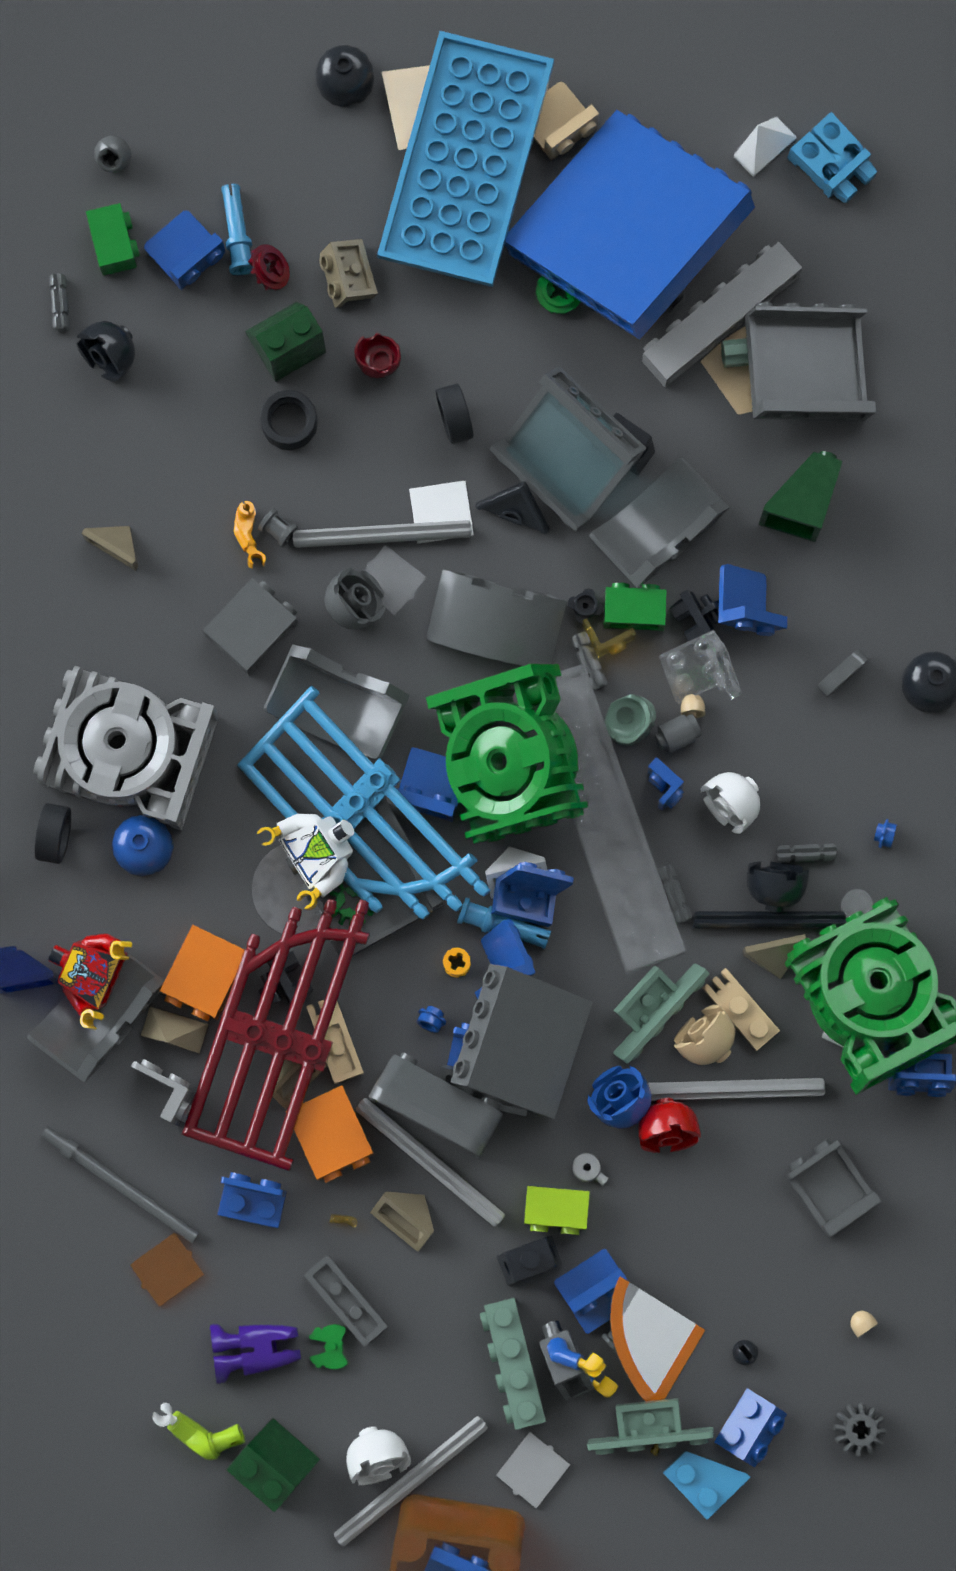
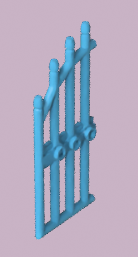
(355, 805)

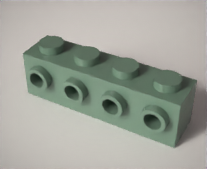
(514, 1362)

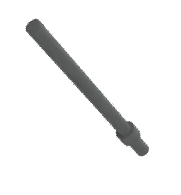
(71, 1149)

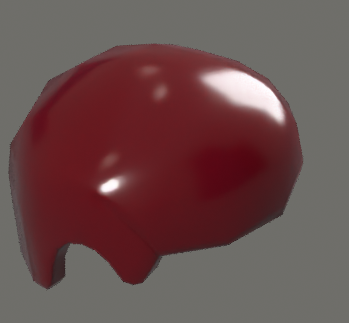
(377, 355)

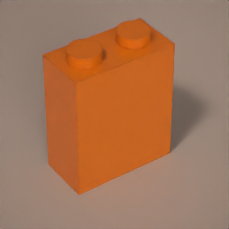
(202, 974)
(332, 1135)

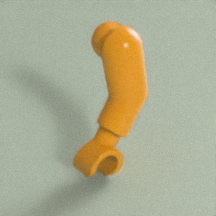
(243, 532)

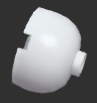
(732, 800)
(375, 1455)

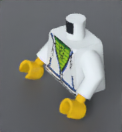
(317, 851)

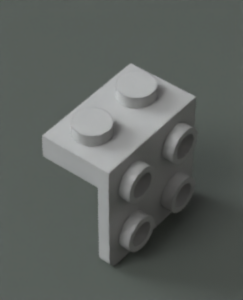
(179, 1101)

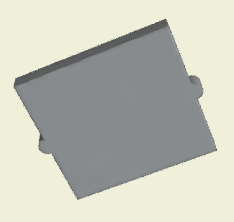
(533, 1469)

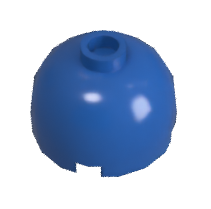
(142, 845)
(620, 1097)

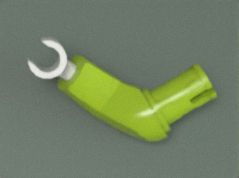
(196, 1436)

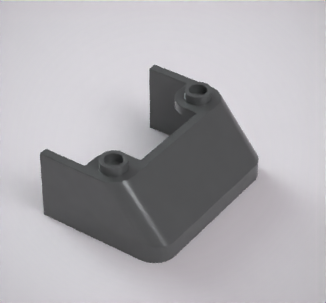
(437, 1104)

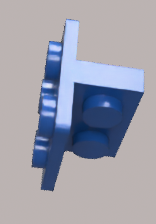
(590, 1289)

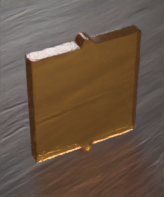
(166, 1269)

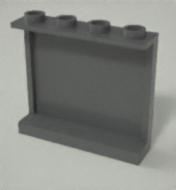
(807, 362)
(395, 911)
(521, 1041)

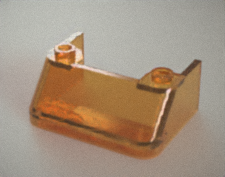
(458, 1523)

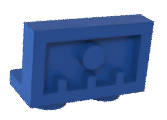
(664, 778)

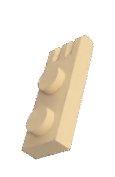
(742, 1010)
(343, 1057)

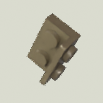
(347, 272)

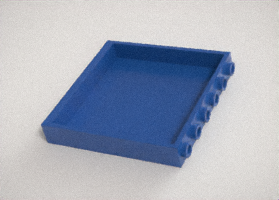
(629, 223)

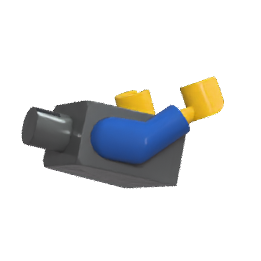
(567, 1366)

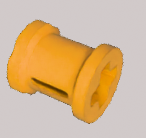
(454, 953)

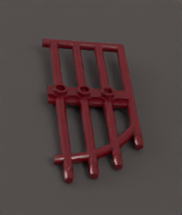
(273, 1038)

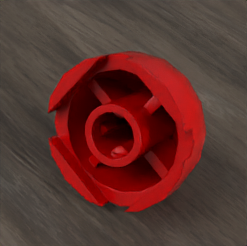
(668, 1125)

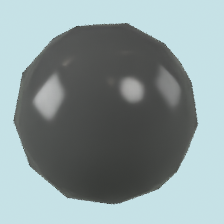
(112, 154)

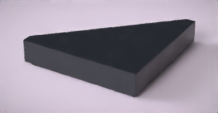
(516, 506)

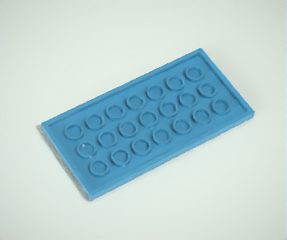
(466, 158)

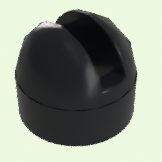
(740, 1356)

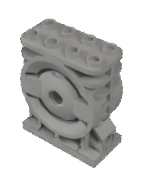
(64, 769)

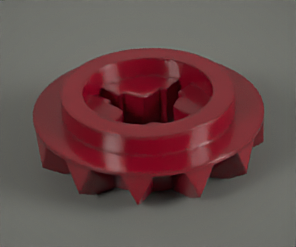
(278, 269)

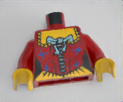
(90, 973)

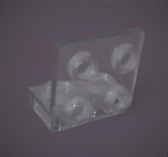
(699, 667)

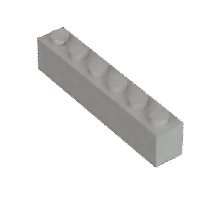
(721, 314)

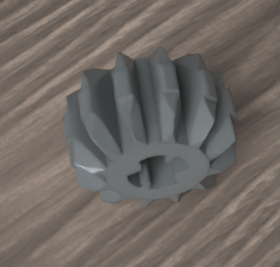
(867, 1421)

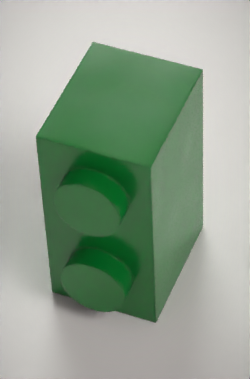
(111, 239)
(635, 607)

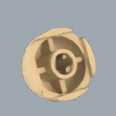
(707, 1038)

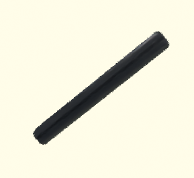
(768, 919)

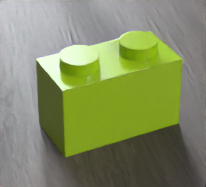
(556, 1208)

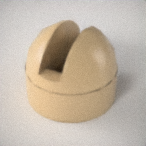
(693, 705)
(862, 1322)

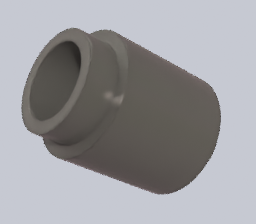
(677, 733)

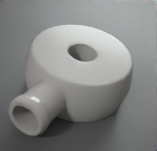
(594, 1172)

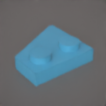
(704, 1481)

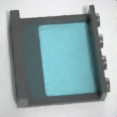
(568, 449)

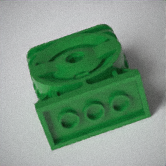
(477, 752)
(895, 962)

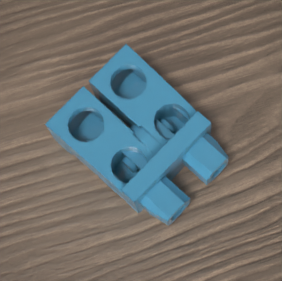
(832, 158)

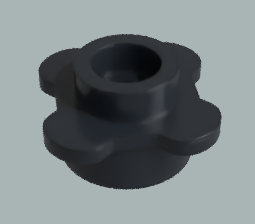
(588, 597)

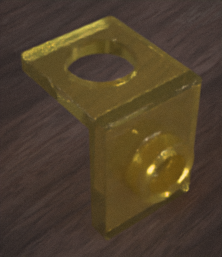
(613, 645)

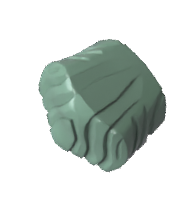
(630, 719)

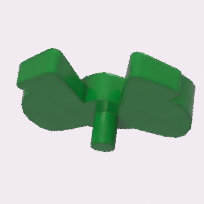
(334, 1356)

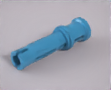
(238, 242)
(482, 918)

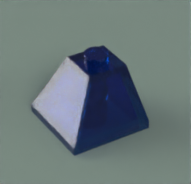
(22, 971)

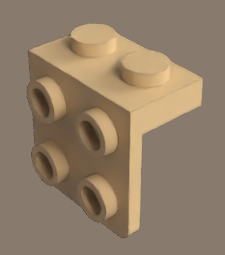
(563, 121)

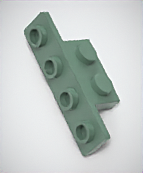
(652, 1004)
(649, 1424)

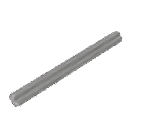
(382, 533)
(738, 1089)
(430, 1162)
(410, 1481)

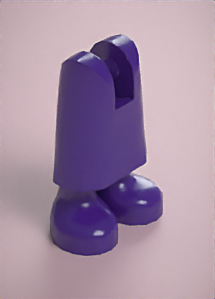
(256, 1347)

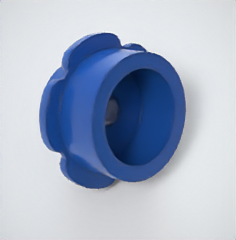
(885, 834)
(431, 1019)

